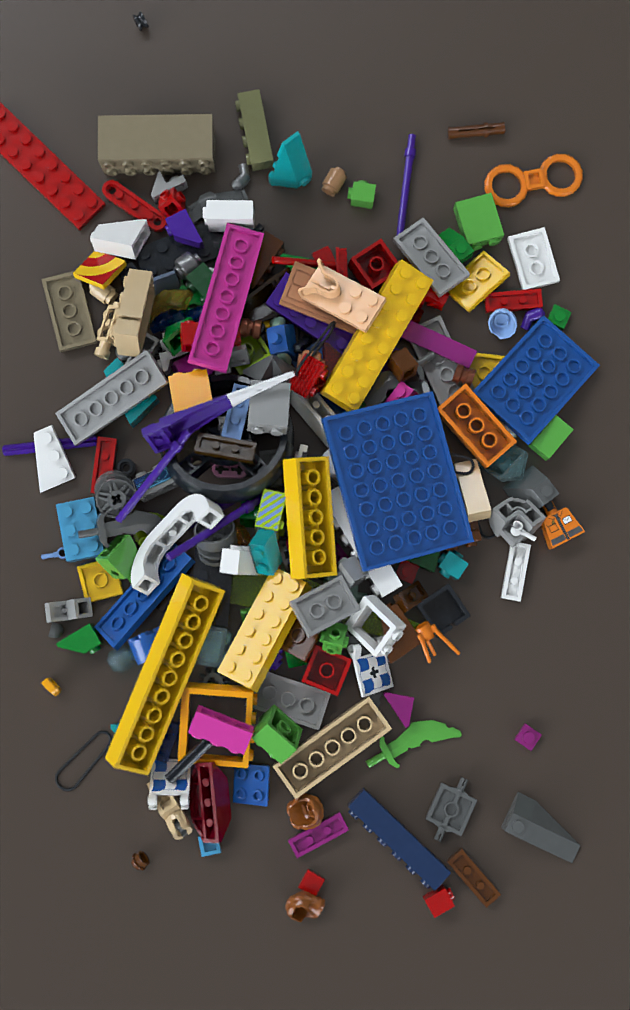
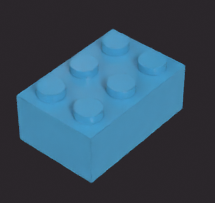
(74, 517)

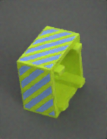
(272, 512)

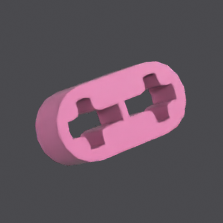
(228, 474)

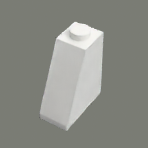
(121, 238)

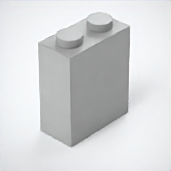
(269, 410)

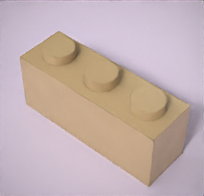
(473, 491)

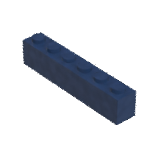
(399, 839)

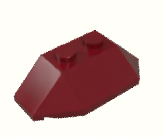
(209, 802)

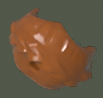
(305, 812)
(304, 905)

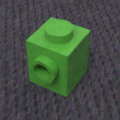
(362, 194)

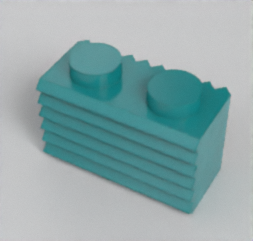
(265, 552)

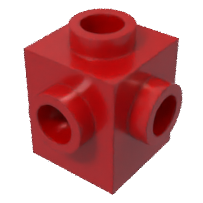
(171, 202)

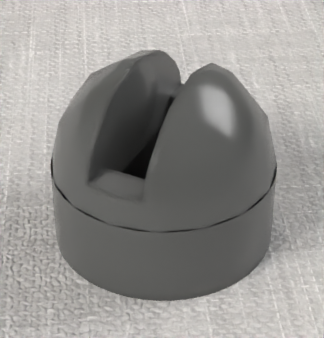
(56, 630)

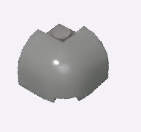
(513, 510)

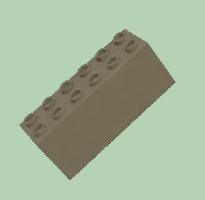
(156, 144)

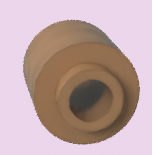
(334, 181)

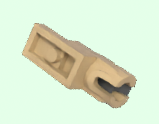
(174, 816)

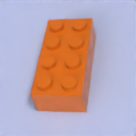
(475, 426)

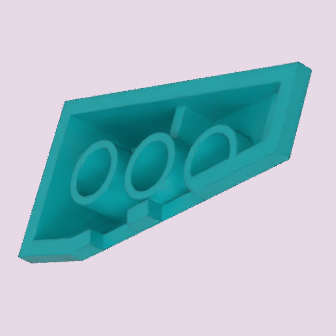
(293, 165)

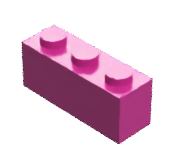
(221, 730)

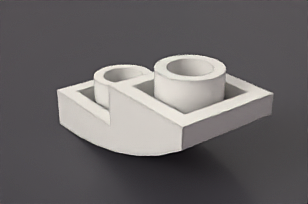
(164, 364)

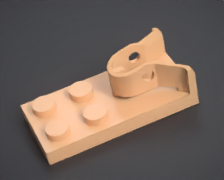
(342, 297)

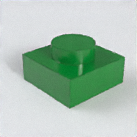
(559, 316)

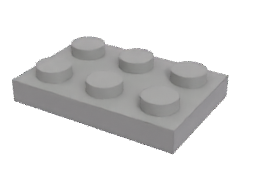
(324, 606)

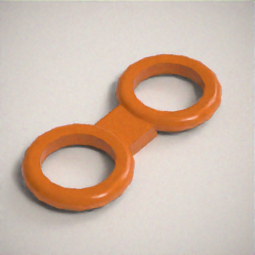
(534, 179)

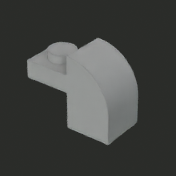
(68, 610)

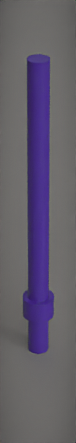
(409, 154)
(176, 447)
(246, 507)

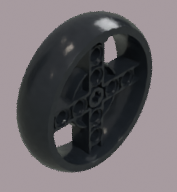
(262, 475)

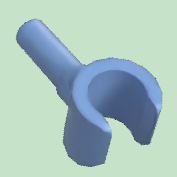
(54, 554)

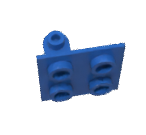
(252, 785)

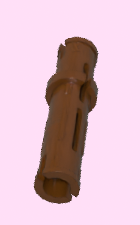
(476, 130)

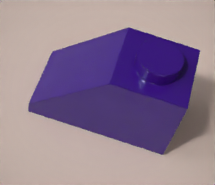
(183, 229)

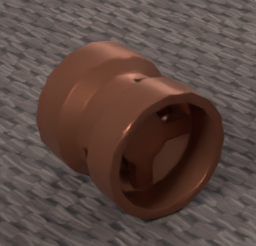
(250, 328)
(465, 376)

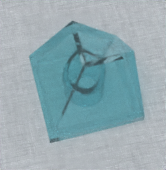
(509, 465)

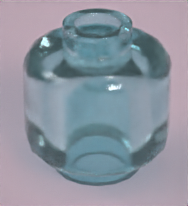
(121, 660)

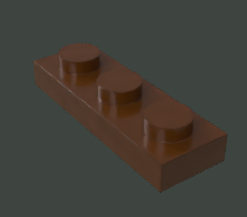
(473, 877)

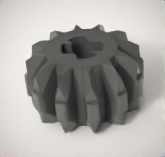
(218, 677)

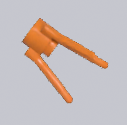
(425, 634)

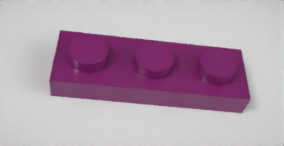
(313, 838)

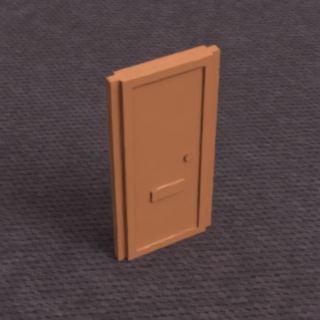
(291, 299)

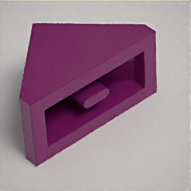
(401, 705)

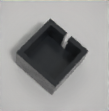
(443, 609)

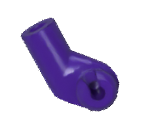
(530, 316)

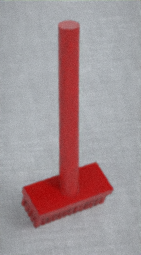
(340, 263)

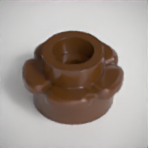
(140, 860)

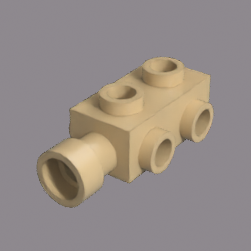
(107, 340)

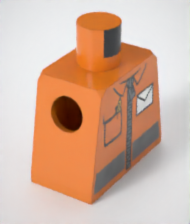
(559, 526)

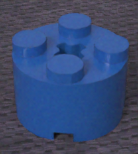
(141, 645)

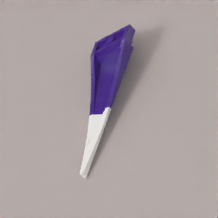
(170, 427)

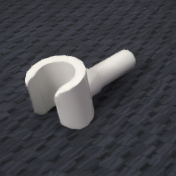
(515, 532)

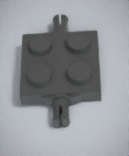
(451, 809)

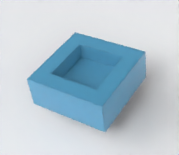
(209, 848)

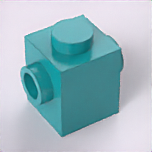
(451, 565)

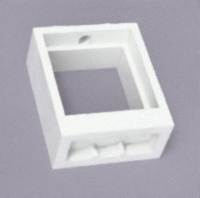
(355, 622)

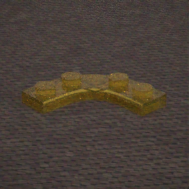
(170, 300)

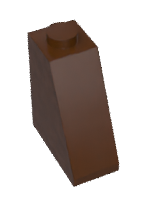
(407, 641)

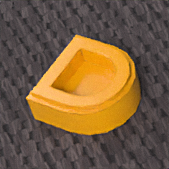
(51, 686)

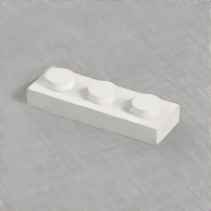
(515, 572)

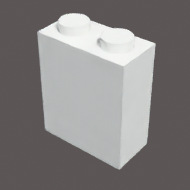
(236, 212)

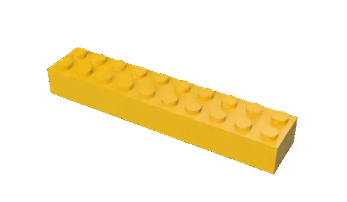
(164, 675)

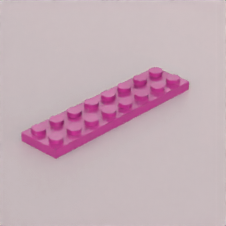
(226, 298)

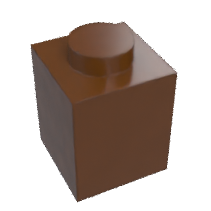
(402, 364)

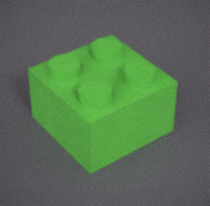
(277, 734)

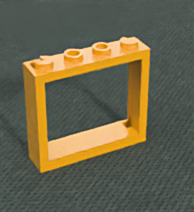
(216, 690)

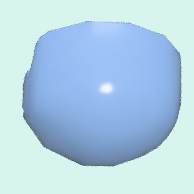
(502, 323)

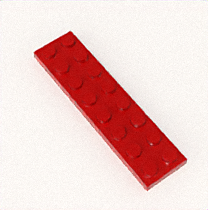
(47, 171)

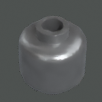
(186, 264)

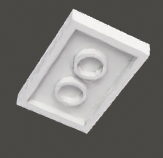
(533, 259)

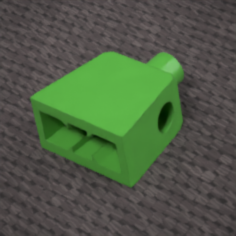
(119, 557)

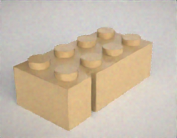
(134, 312)

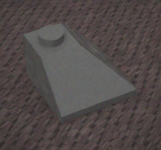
(533, 486)

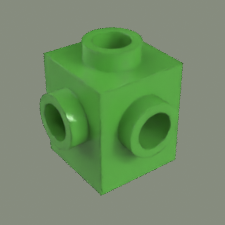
(335, 638)

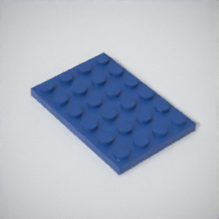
(535, 379)

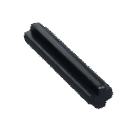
(188, 760)

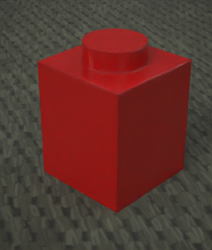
(439, 900)

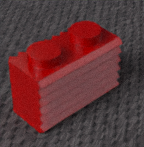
(309, 377)

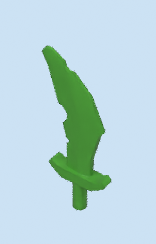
(412, 738)

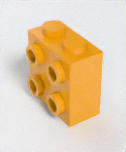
(189, 389)

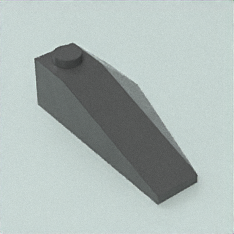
(536, 826)

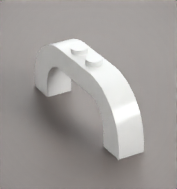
(147, 560)

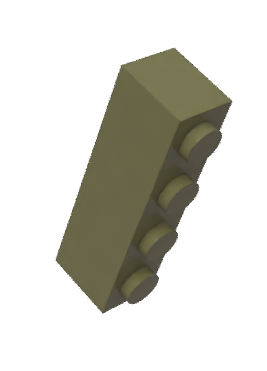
(255, 130)

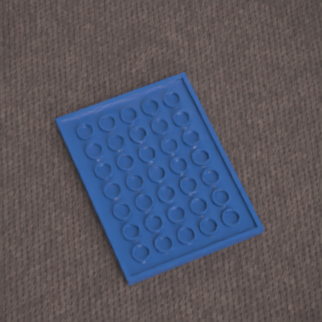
(397, 480)

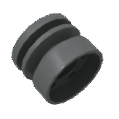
(110, 485)
(211, 548)

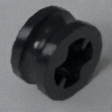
(140, 21)

